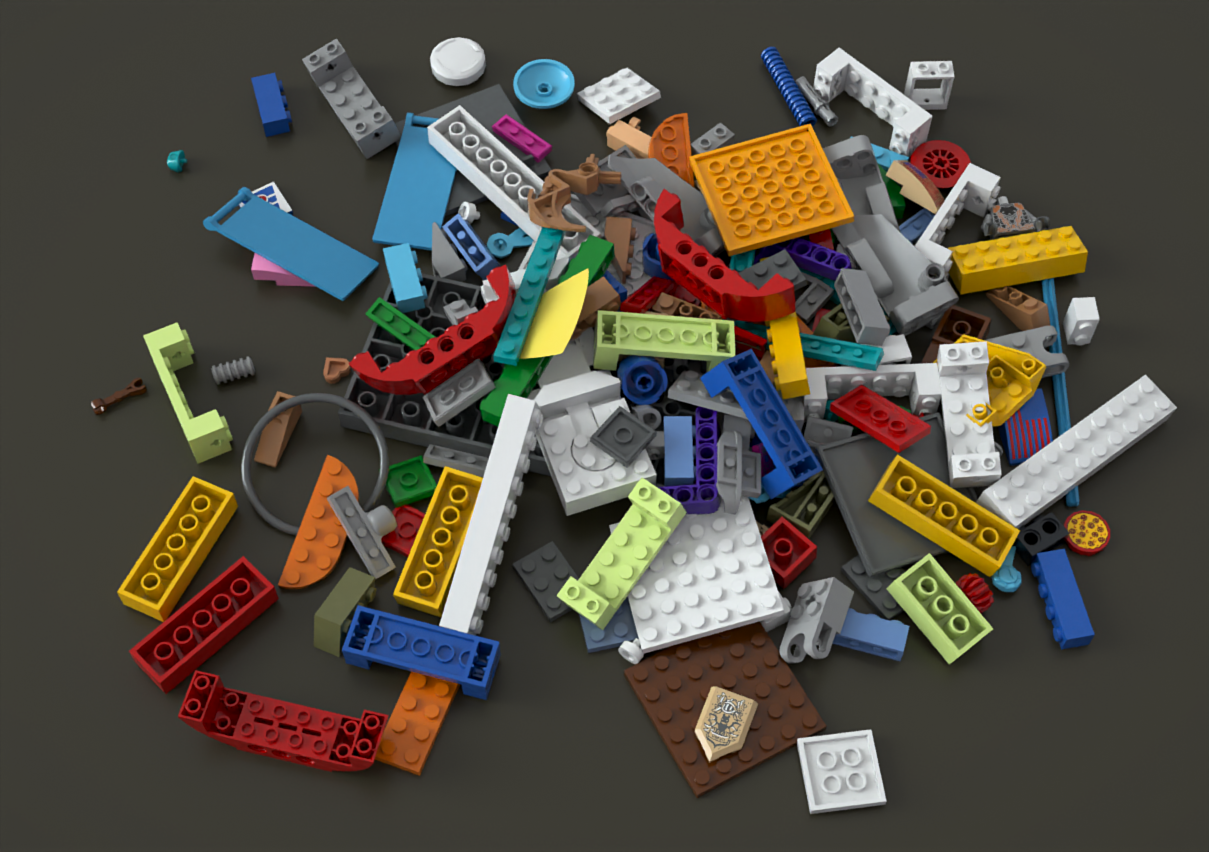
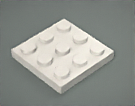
(618, 95)
(841, 771)

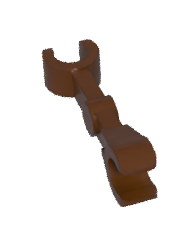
(100, 405)

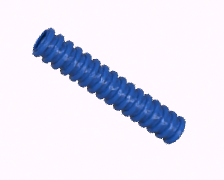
(788, 87)

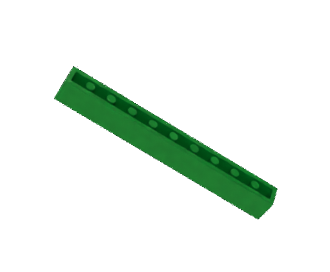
(521, 379)

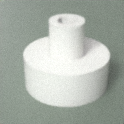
(468, 212)
(631, 651)

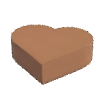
(335, 369)

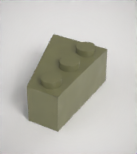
(836, 326)
(805, 505)
(337, 611)

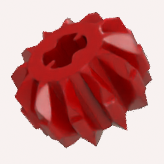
(976, 591)

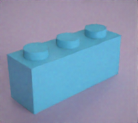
(405, 278)

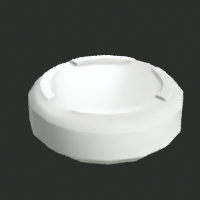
(457, 61)

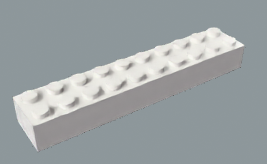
(499, 174)
(1078, 453)
(492, 515)

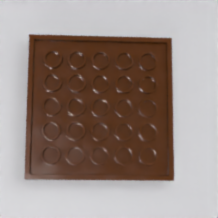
(742, 661)

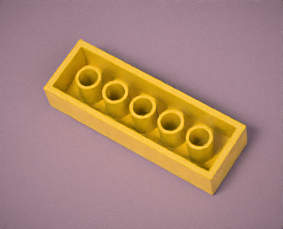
(1017, 259)
(944, 516)
(439, 543)
(178, 549)

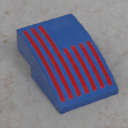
(1026, 430)

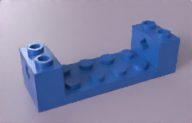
(769, 419)
(422, 649)

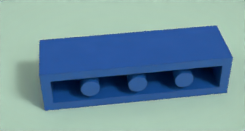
(1062, 599)

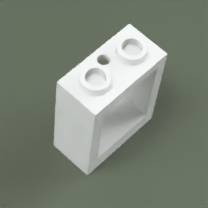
(937, 97)

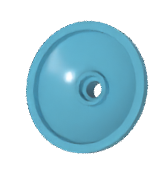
(543, 83)

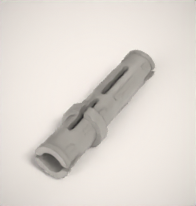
(820, 106)

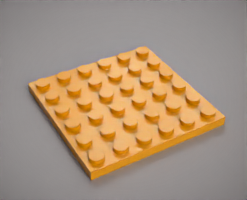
(770, 189)

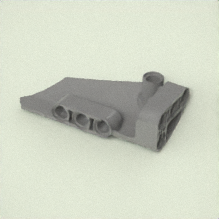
(860, 177)
(646, 181)
(896, 272)

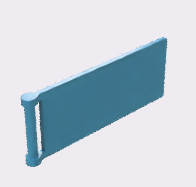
(416, 189)
(293, 244)

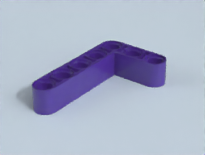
(808, 257)
(704, 468)

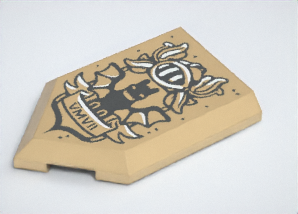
(724, 722)

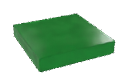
(410, 481)

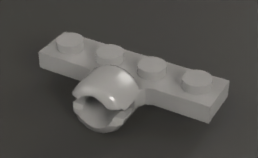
(365, 530)

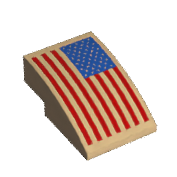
(916, 185)

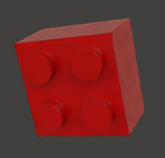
(787, 551)

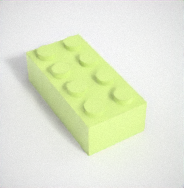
(939, 608)

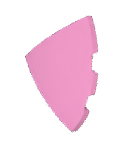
(266, 270)

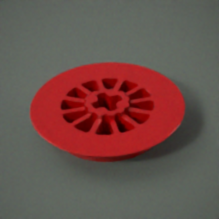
(925, 160)

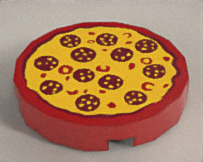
(1087, 532)

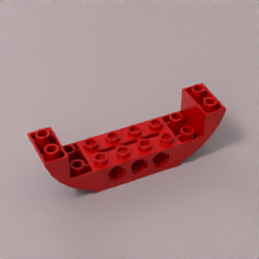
(708, 276)
(448, 353)
(281, 727)

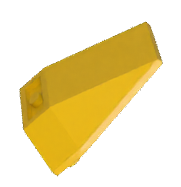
(1010, 381)

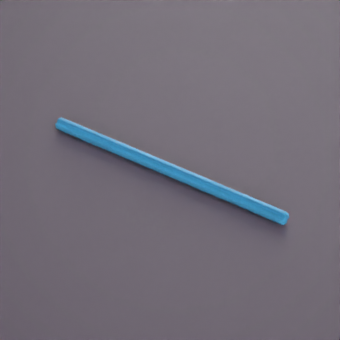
(1059, 381)

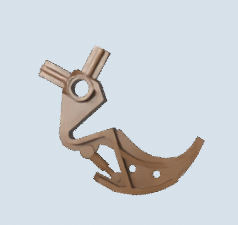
(556, 193)

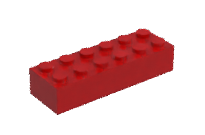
(204, 625)

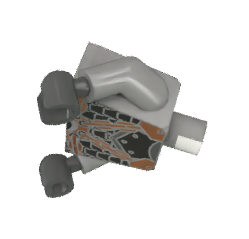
(1011, 220)

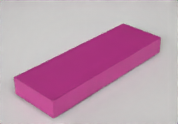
(522, 138)

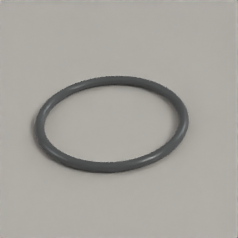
(287, 404)

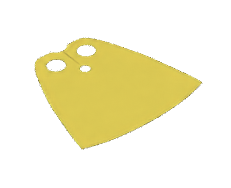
(556, 318)

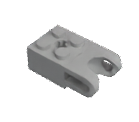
(1034, 342)
(816, 619)

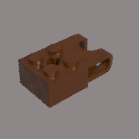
(953, 325)

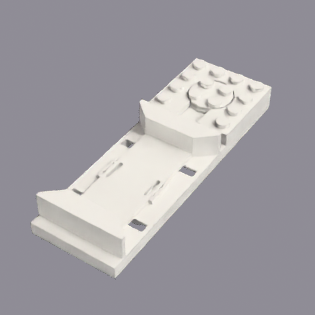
(573, 409)

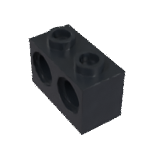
(1039, 538)

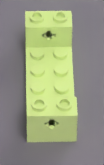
(661, 337)
(206, 433)
(624, 555)

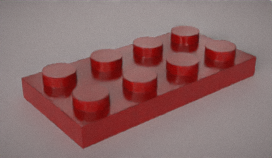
(880, 418)

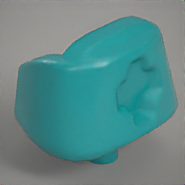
(176, 160)
(828, 415)

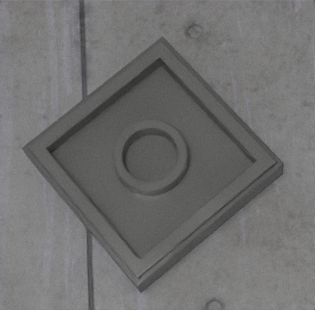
(623, 436)

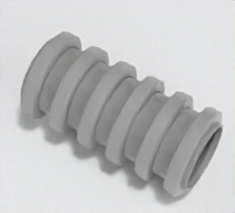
(233, 370)

